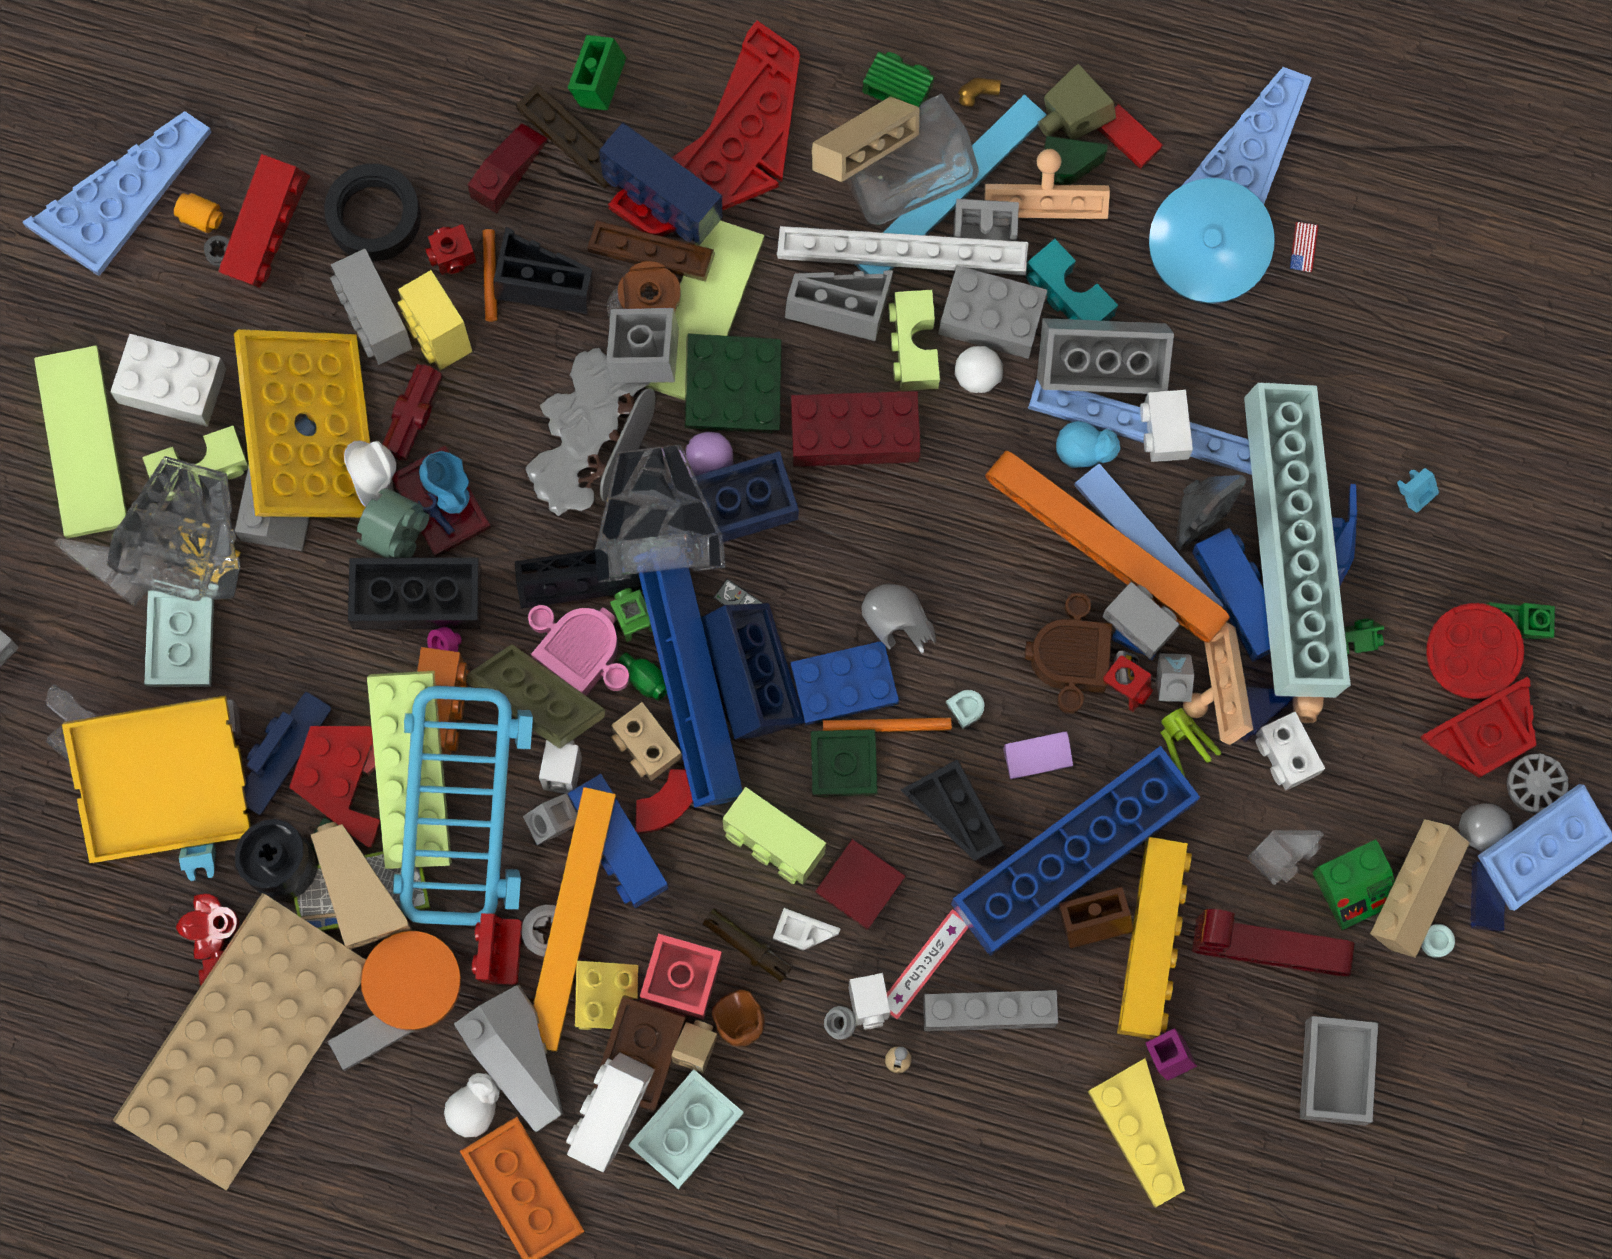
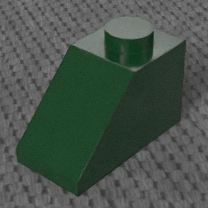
(1077, 158)

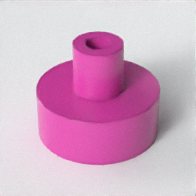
(444, 639)

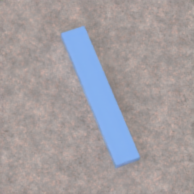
(1129, 520)

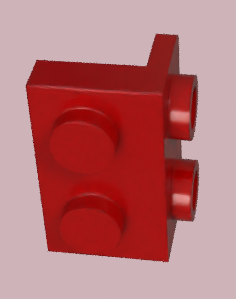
(497, 950)

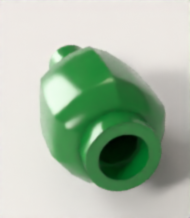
(644, 677)

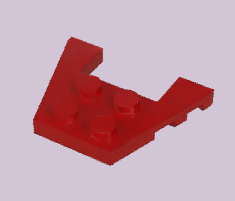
(331, 773)

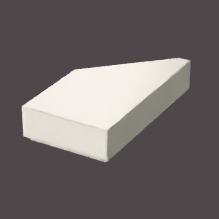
(802, 931)

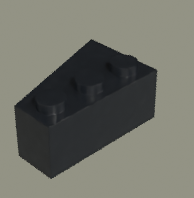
(540, 277)

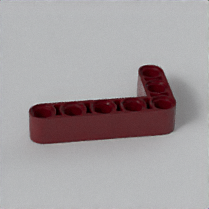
(1222, 938)

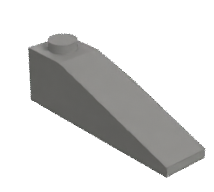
(509, 1047)

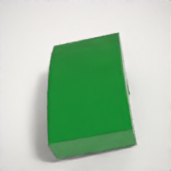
(1532, 620)

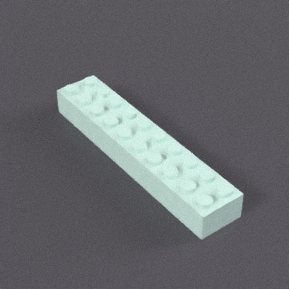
(1296, 541)

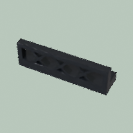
(569, 584)

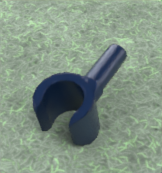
(434, 511)

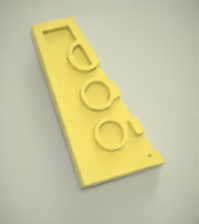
(1138, 1126)

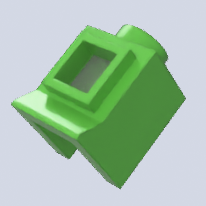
(630, 612)

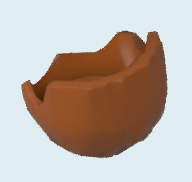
(739, 1018)

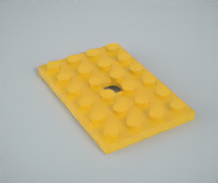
(293, 376)

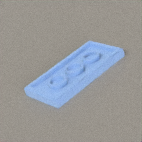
(1546, 847)

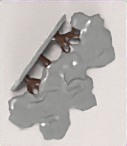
(584, 423)

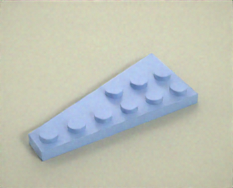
(1258, 139)
(113, 201)

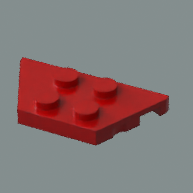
(1488, 732)

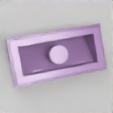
(1038, 755)

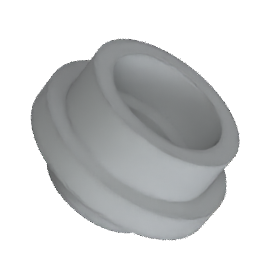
(832, 1025)

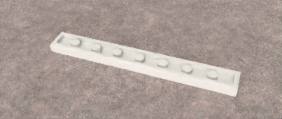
(902, 250)

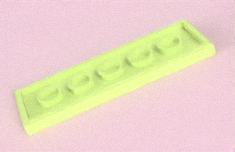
(713, 304)
(81, 441)

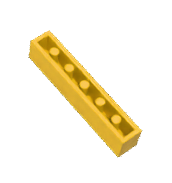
(1153, 938)

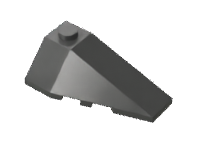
(1205, 506)

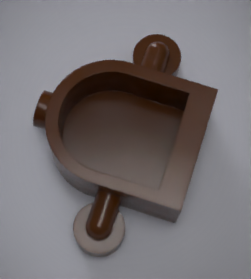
(1072, 654)

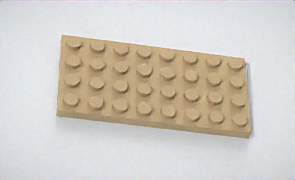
(242, 1042)

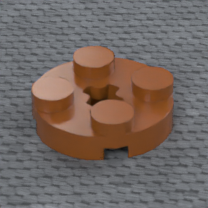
(652, 275)

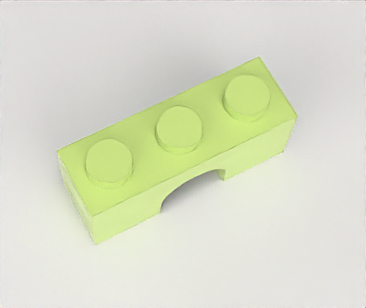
(915, 367)
(223, 454)

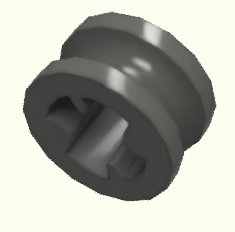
(208, 249)

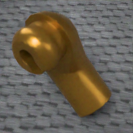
(976, 87)

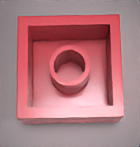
(681, 976)

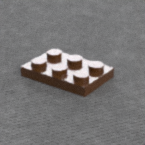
(647, 1036)

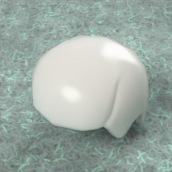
(978, 369)

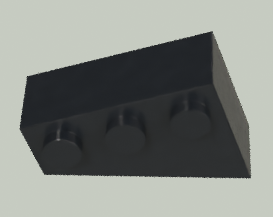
(957, 810)

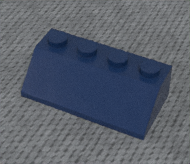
(751, 670)

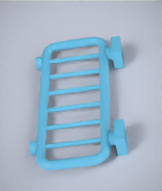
(507, 728)

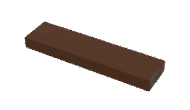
(639, 247)

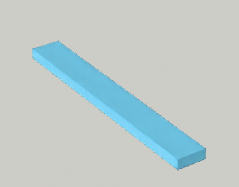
(989, 153)

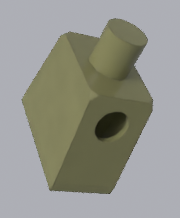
(1076, 105)

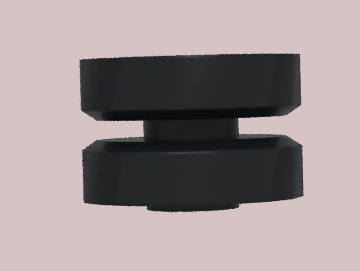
(276, 859)

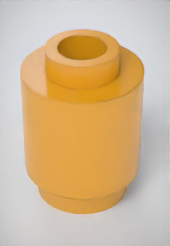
(198, 212)

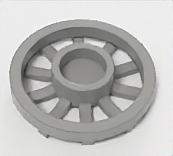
(1537, 782)

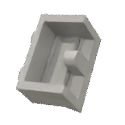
(986, 219)

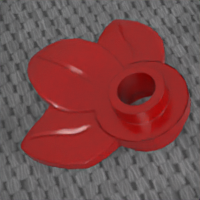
(203, 925)

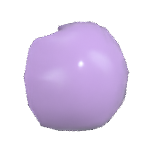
(709, 452)

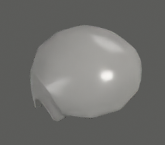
(1484, 825)

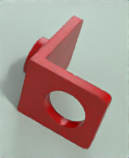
(1138, 690)

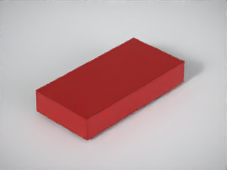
(1131, 137)

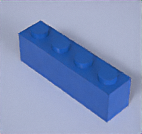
(1237, 588)
(625, 853)

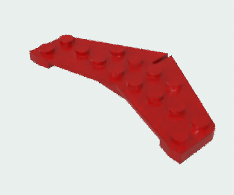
(744, 134)

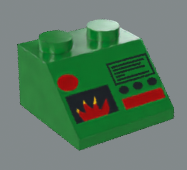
(1356, 884)

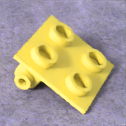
(600, 992)

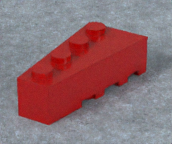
(263, 220)

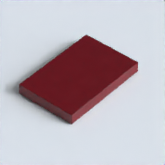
(466, 523)

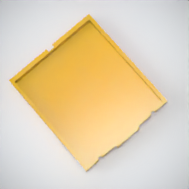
(157, 779)

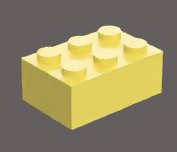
(434, 321)

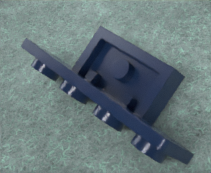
(281, 750)

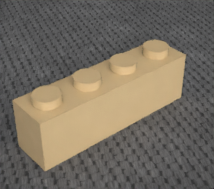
(865, 139)
(1420, 888)

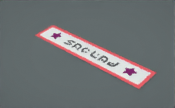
(925, 963)

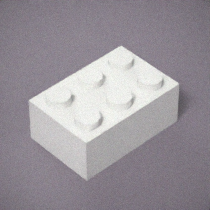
(168, 380)
(609, 1111)

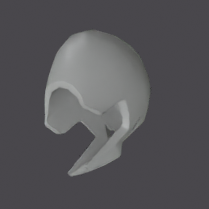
(893, 609)

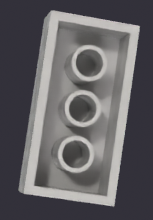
(1104, 356)

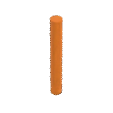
(489, 261)

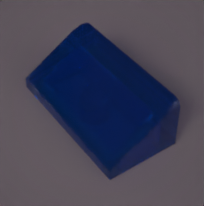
(1486, 901)

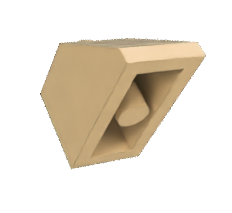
(694, 1046)

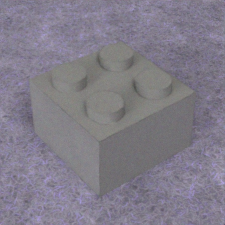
(642, 345)

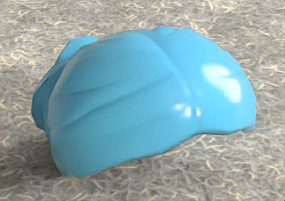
(1085, 446)

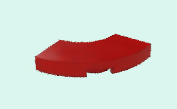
(666, 805)

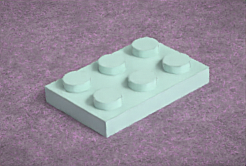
(178, 641)
(686, 1129)

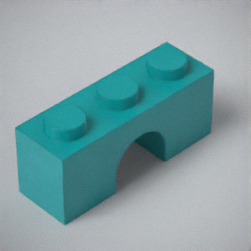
(1048, 272)

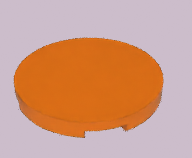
(411, 980)

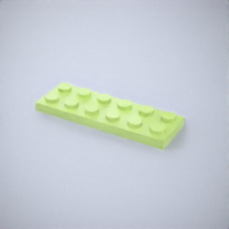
(389, 700)

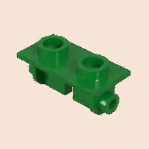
(1364, 635)

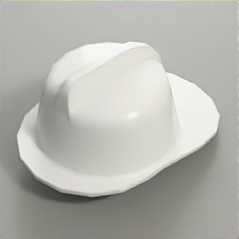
(370, 469)

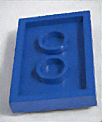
(844, 683)

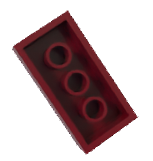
(855, 428)

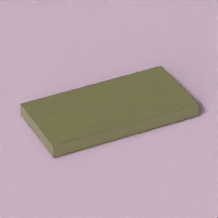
(556, 707)

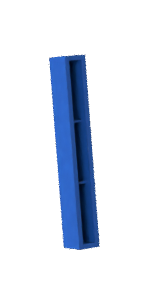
(691, 686)

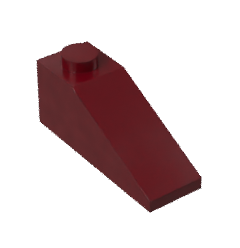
(505, 167)

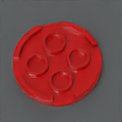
(1475, 651)

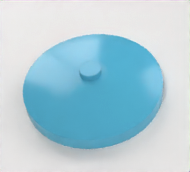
(1211, 240)

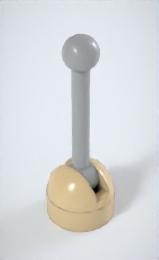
(898, 1056)

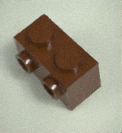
(1096, 917)

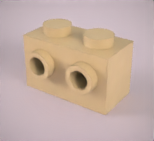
(646, 742)

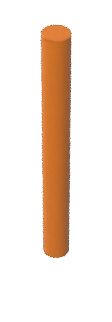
(890, 725)

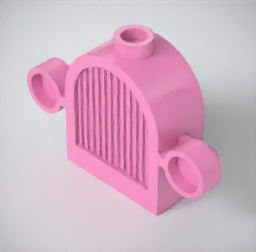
(579, 647)

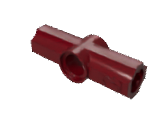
(412, 411)

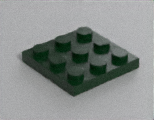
(732, 383)

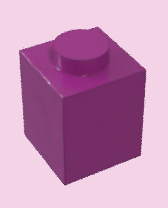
(1171, 1054)

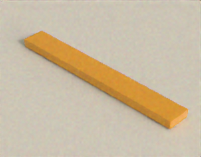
(572, 913)

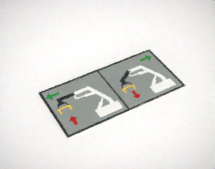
(733, 594)

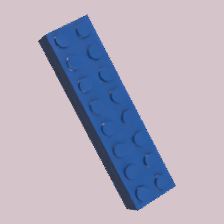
(1075, 850)

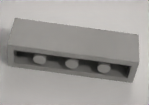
(990, 1010)

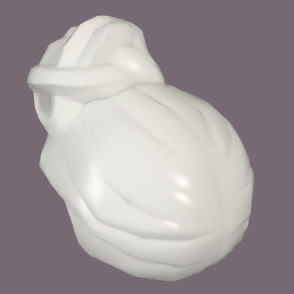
(473, 1106)

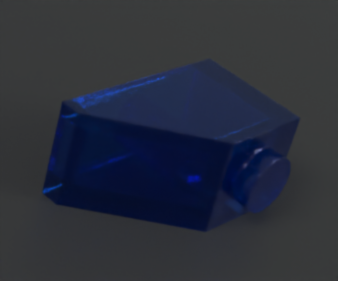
(1264, 707)

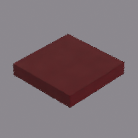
(860, 884)

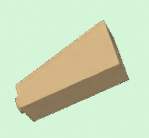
(356, 892)

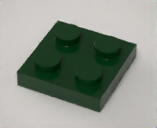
(843, 763)

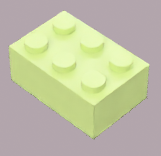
(773, 837)

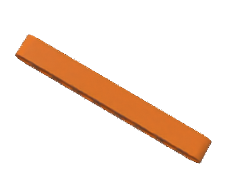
(1106, 545)

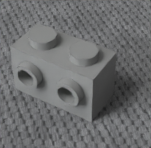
(1141, 619)

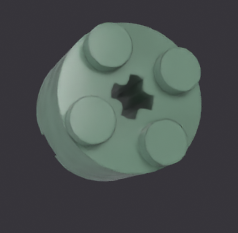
(391, 525)

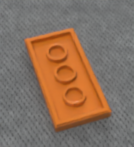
(522, 1191)

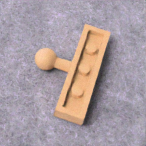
(1050, 199)
(1227, 688)

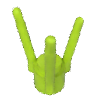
(1180, 727)

